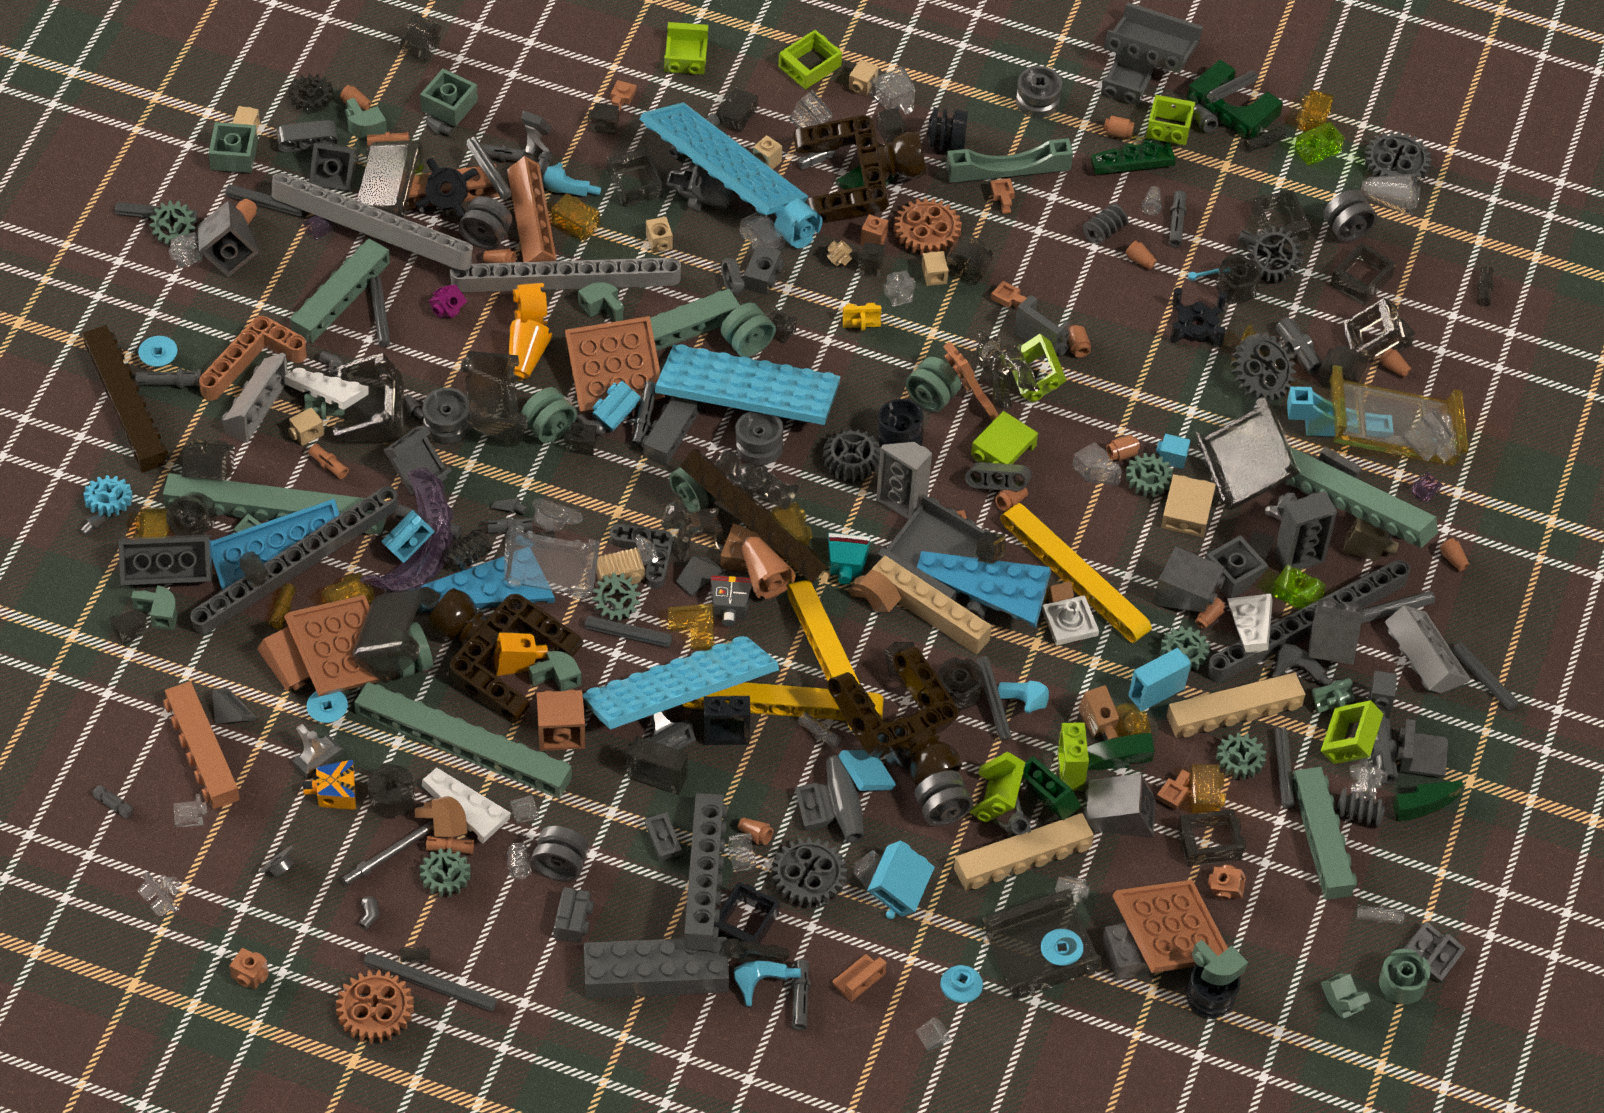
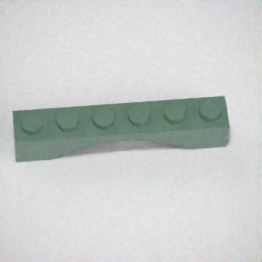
(1048, 157)

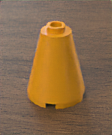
(529, 343)

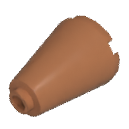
(766, 569)

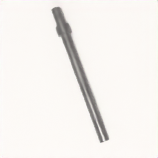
(364, 868)

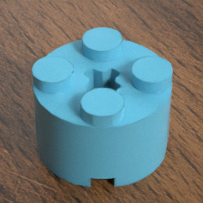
(798, 223)

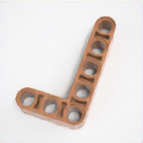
(258, 335)

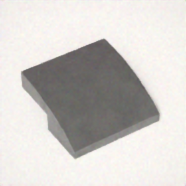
(1437, 949)

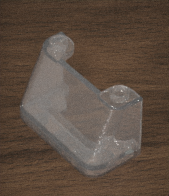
(550, 563)

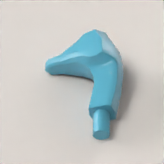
(557, 182)
(1032, 693)
(751, 972)

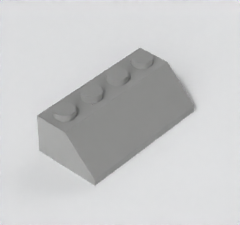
(256, 398)
(903, 476)
(1426, 650)

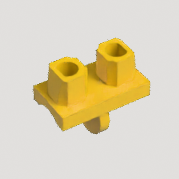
(861, 316)

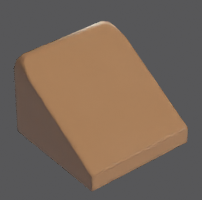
(1060, 592)

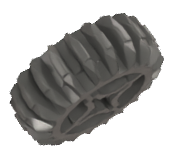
(1285, 238)
(851, 461)

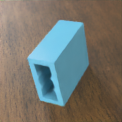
(1159, 679)
(901, 878)

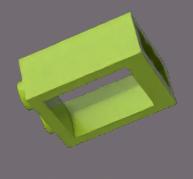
(801, 74)
(1163, 108)
(1032, 350)
(1343, 750)
(1073, 755)

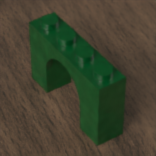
(1245, 120)

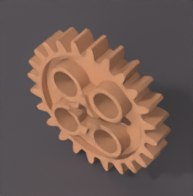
(927, 226)
(372, 1025)

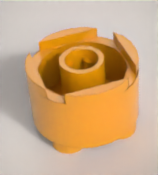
(531, 303)

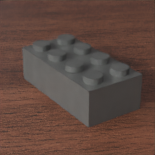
(1305, 531)
(165, 559)

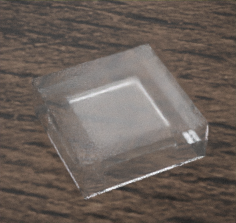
(524, 809)

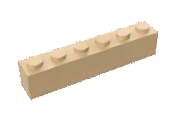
(936, 607)
(1235, 705)
(1023, 852)

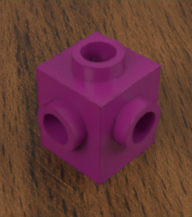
(447, 301)

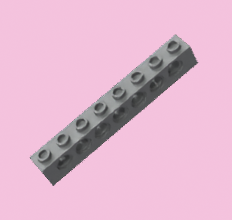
(703, 872)

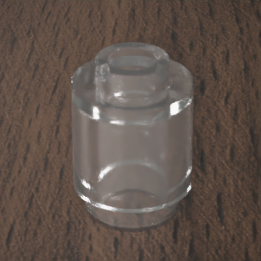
(519, 861)
(1077, 886)

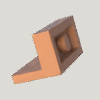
(860, 976)

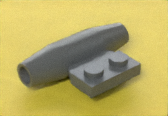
(836, 800)

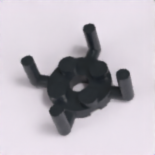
(452, 199)
(1198, 312)

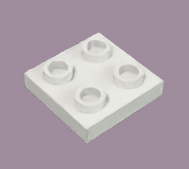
(1070, 620)

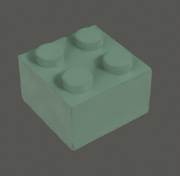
(449, 97)
(233, 147)

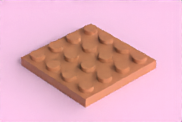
(611, 355)
(326, 643)
(1168, 923)

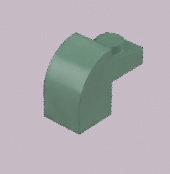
(366, 122)
(599, 298)
(160, 604)
(558, 667)
(1221, 968)
(1343, 995)

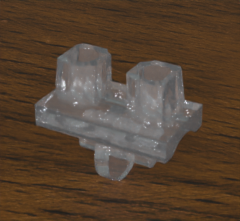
(1370, 776)
(164, 902)

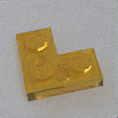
(698, 620)

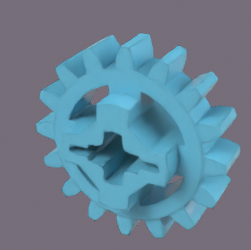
(108, 495)

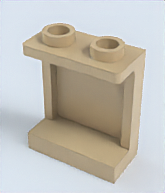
(1188, 505)

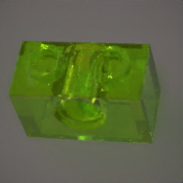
(1298, 588)

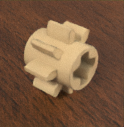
(839, 253)

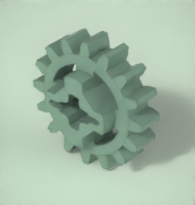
(164, 223)
(1147, 473)
(615, 586)
(1188, 643)
(1241, 756)
(434, 877)

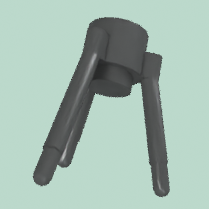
(1017, 823)

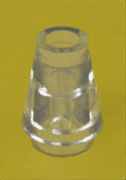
(1152, 202)

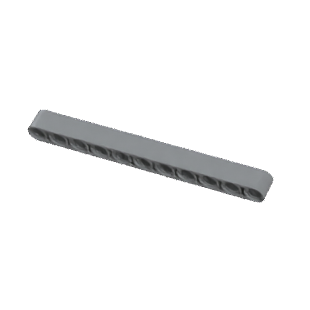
(372, 221)
(568, 274)

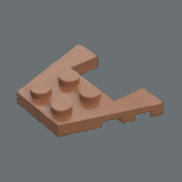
(966, 373)

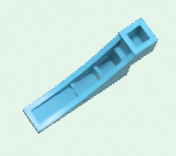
(1314, 409)

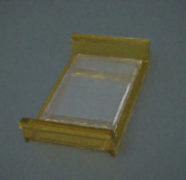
(1381, 417)

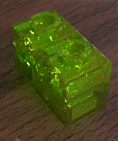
(1319, 143)

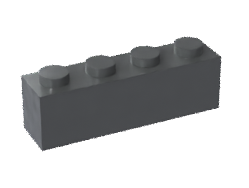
(670, 429)

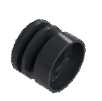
(947, 129)
(900, 422)
(1214, 1004)

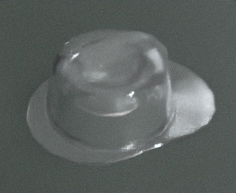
(554, 516)

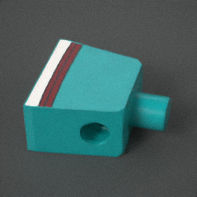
(847, 555)

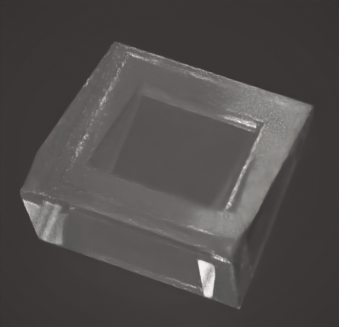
(646, 550)
(933, 1033)

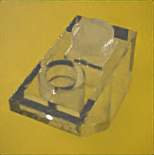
(1096, 465)

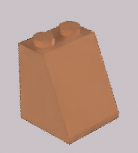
(284, 659)
(561, 720)

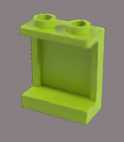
(686, 48)
(1003, 441)
(1003, 785)

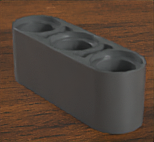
(304, 135)
(989, 481)

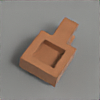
(622, 93)
(1003, 191)
(1007, 295)
(1174, 791)

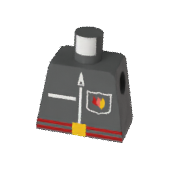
(730, 598)

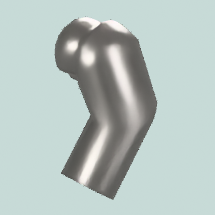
(333, 361)
(601, 429)
(372, 912)

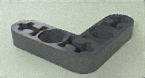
(661, 549)

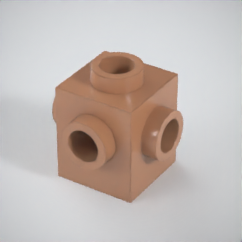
(1227, 882)
(249, 968)

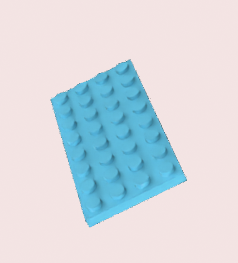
(722, 157)
(748, 384)
(679, 682)

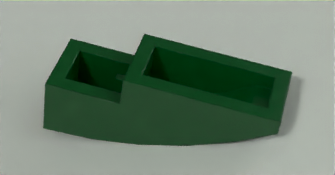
(1120, 752)
(1426, 799)

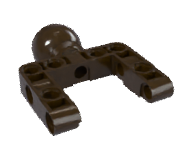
(876, 161)
(458, 618)
(913, 733)

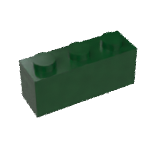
(1049, 788)

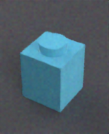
(1173, 450)

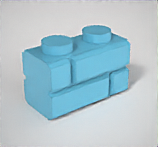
(616, 405)
(408, 536)

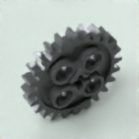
(1384, 150)
(1263, 367)
(790, 863)

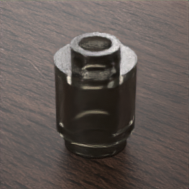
(253, 568)

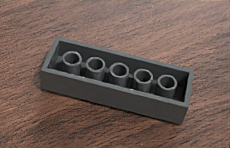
(653, 968)

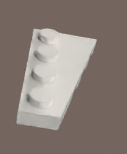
(330, 388)
(1252, 620)
(481, 813)

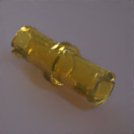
(282, 606)

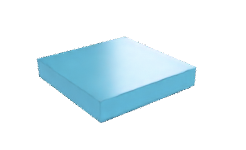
(866, 770)

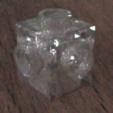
(185, 250)
(899, 288)

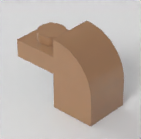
(877, 589)
(447, 816)

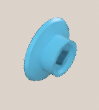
(154, 346)
(336, 701)
(1051, 951)
(960, 991)

